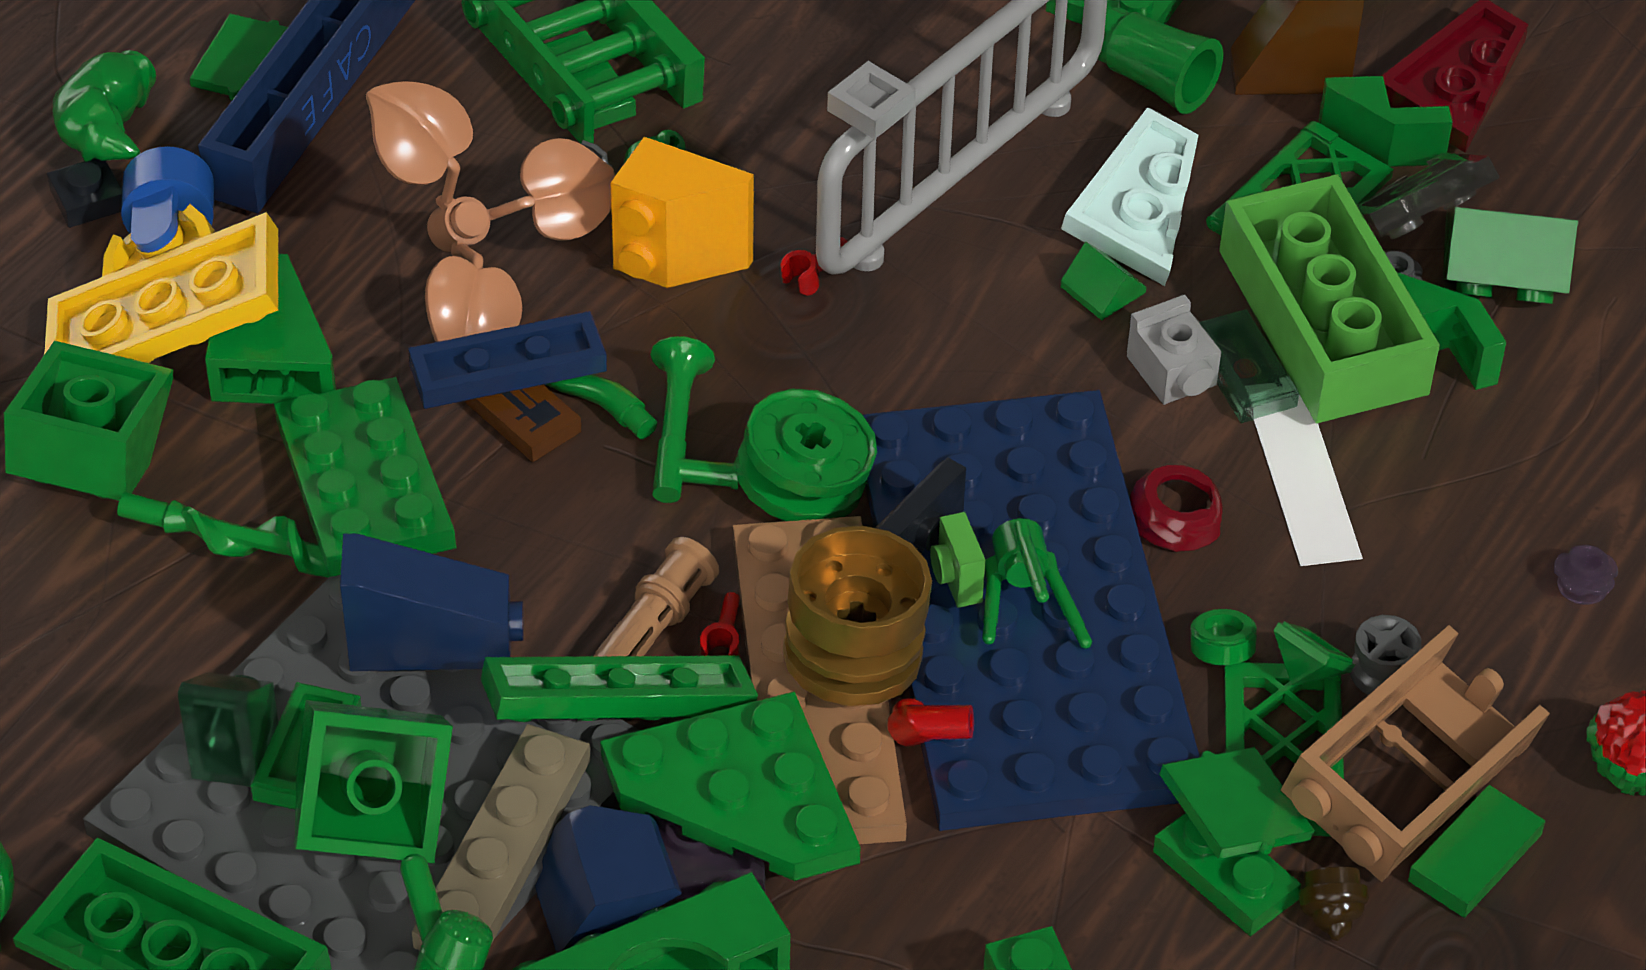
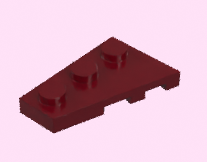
(1460, 68)

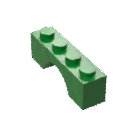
(719, 929)

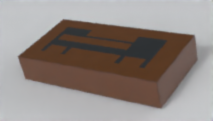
(529, 419)

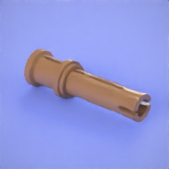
(662, 598)

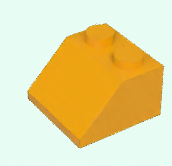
(680, 216)

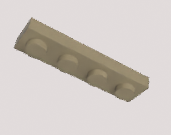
(512, 826)

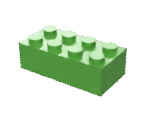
(1328, 298)

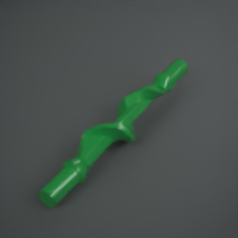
(223, 537)

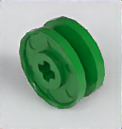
(805, 455)

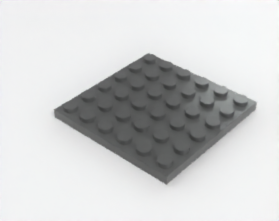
(247, 847)

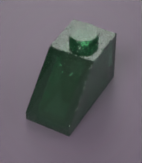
(227, 725)

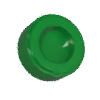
(1223, 637)

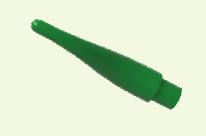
(614, 398)

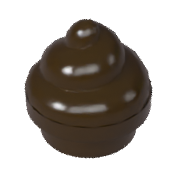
(1333, 899)

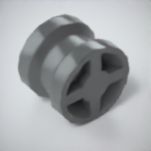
(1378, 641)

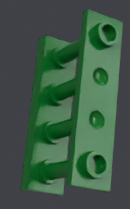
(638, 30)

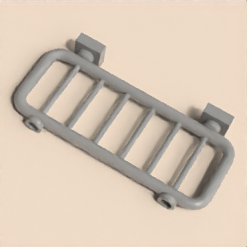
(877, 100)

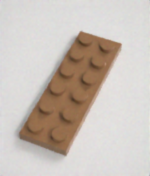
(850, 738)

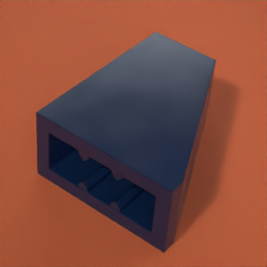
(422, 609)

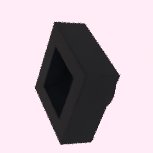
(85, 191)

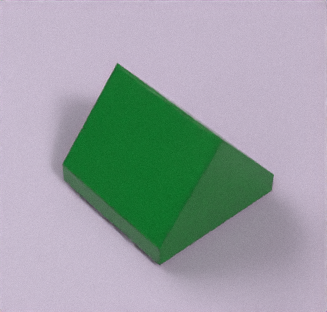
(1100, 282)

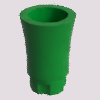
(1162, 58)

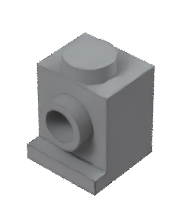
(1172, 350)

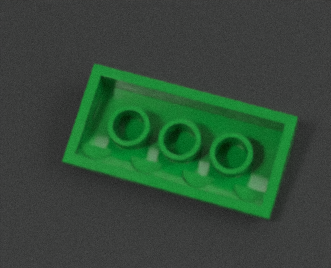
(138, 916)

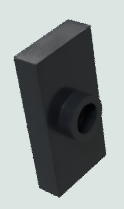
(919, 513)

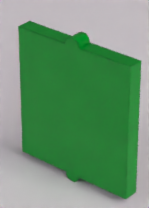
(235, 54)
(1236, 802)

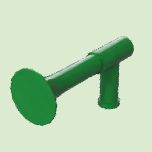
(682, 361)

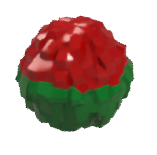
(1619, 742)

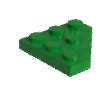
(739, 783)

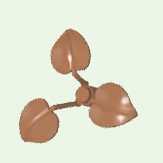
(416, 138)

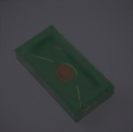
(1249, 369)

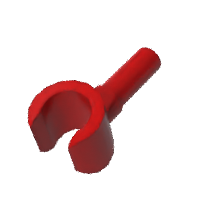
(803, 264)
(724, 631)

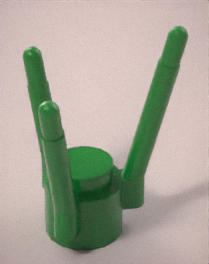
(1024, 563)

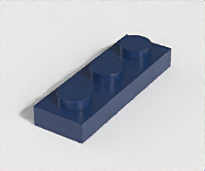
(507, 359)

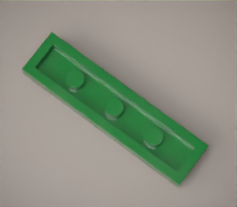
(614, 686)

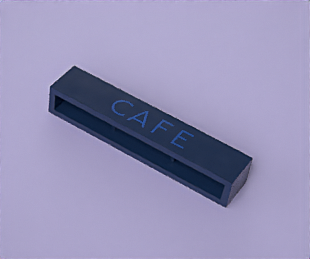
(294, 95)

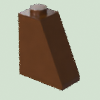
(1296, 46)

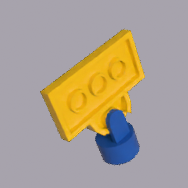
(173, 273)

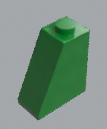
(274, 356)

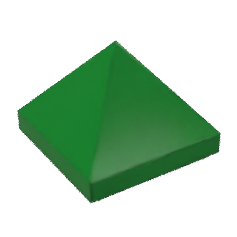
(1308, 655)

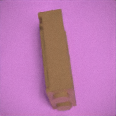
(1452, 711)

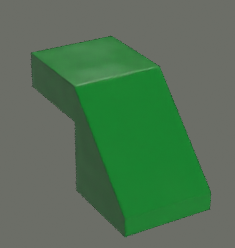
(1396, 136)
(1463, 327)

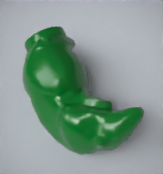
(98, 102)

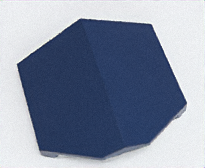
(602, 873)

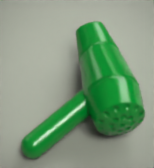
(450, 937)

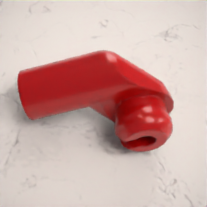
(919, 723)

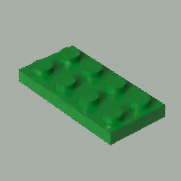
(363, 469)

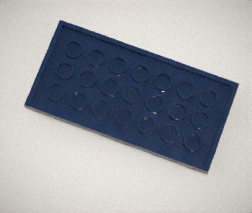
(1052, 720)

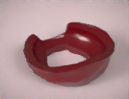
(1173, 528)

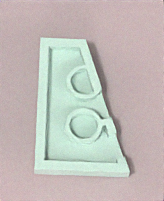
(1138, 197)

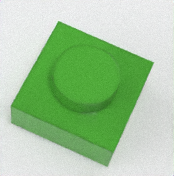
(959, 560)

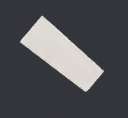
(1307, 487)

